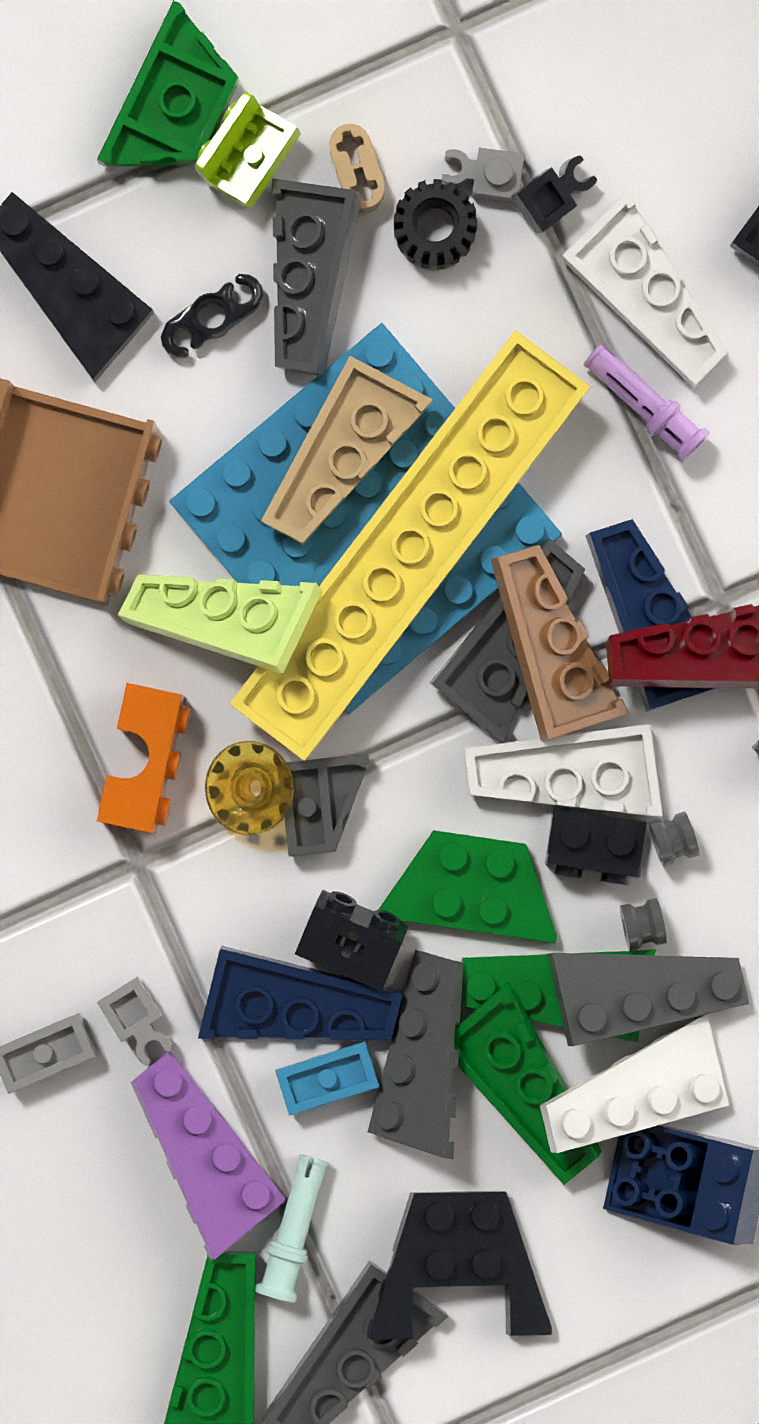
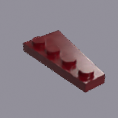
(689, 654)

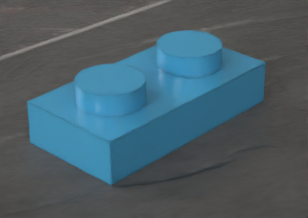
(327, 1078)

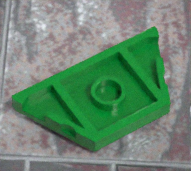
(173, 99)
(473, 887)

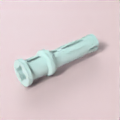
(288, 1251)

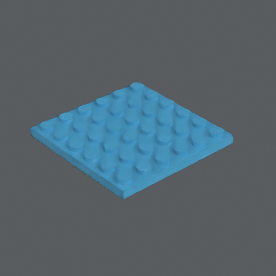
(235, 491)

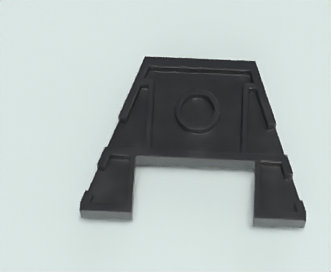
(458, 1242)

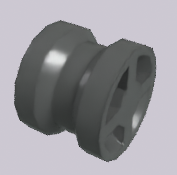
(674, 839)
(643, 924)

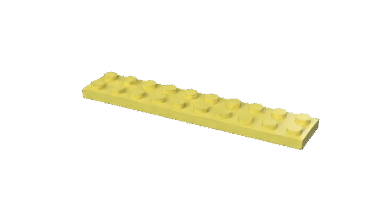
(414, 542)

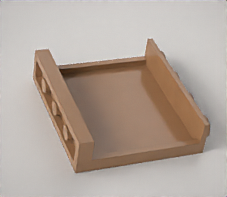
(69, 491)

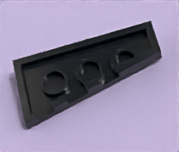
(75, 293)

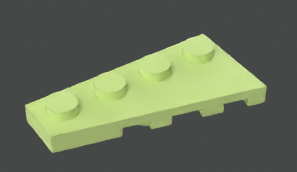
(224, 616)

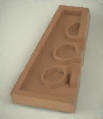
(557, 664)

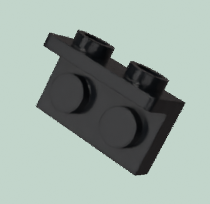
(595, 844)

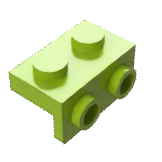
(246, 150)

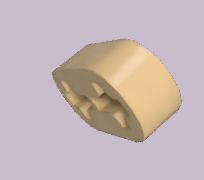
(367, 164)

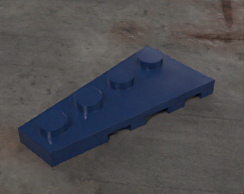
(638, 594)
(281, 999)

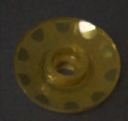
(230, 792)

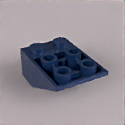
(687, 1183)

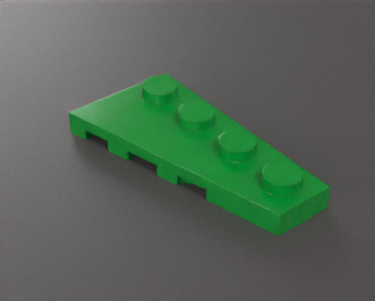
(529, 979)
(516, 1076)
(219, 1352)

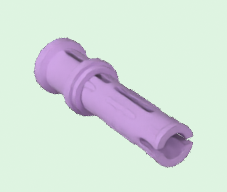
(661, 416)

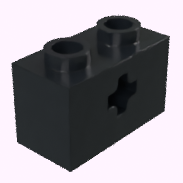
(328, 944)

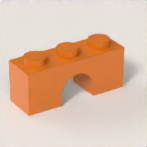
(140, 800)

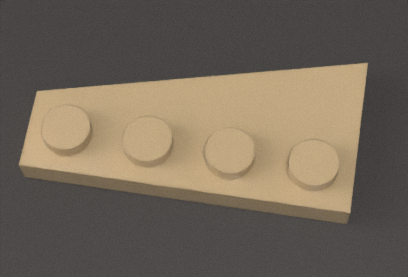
(347, 440)

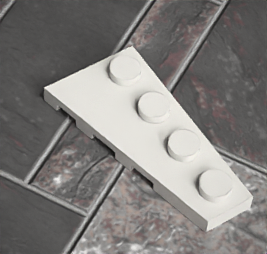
(635, 278)
(580, 770)
(652, 1087)

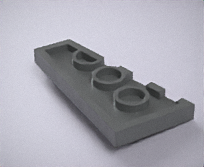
(313, 251)
(485, 670)
(630, 993)

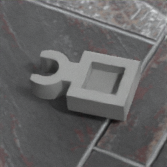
(493, 174)
(132, 1013)

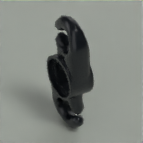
(189, 317)

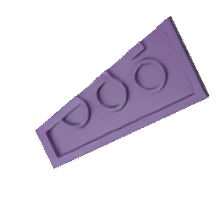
(214, 1170)

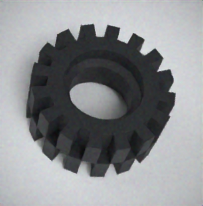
(435, 196)

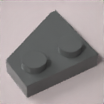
(322, 802)

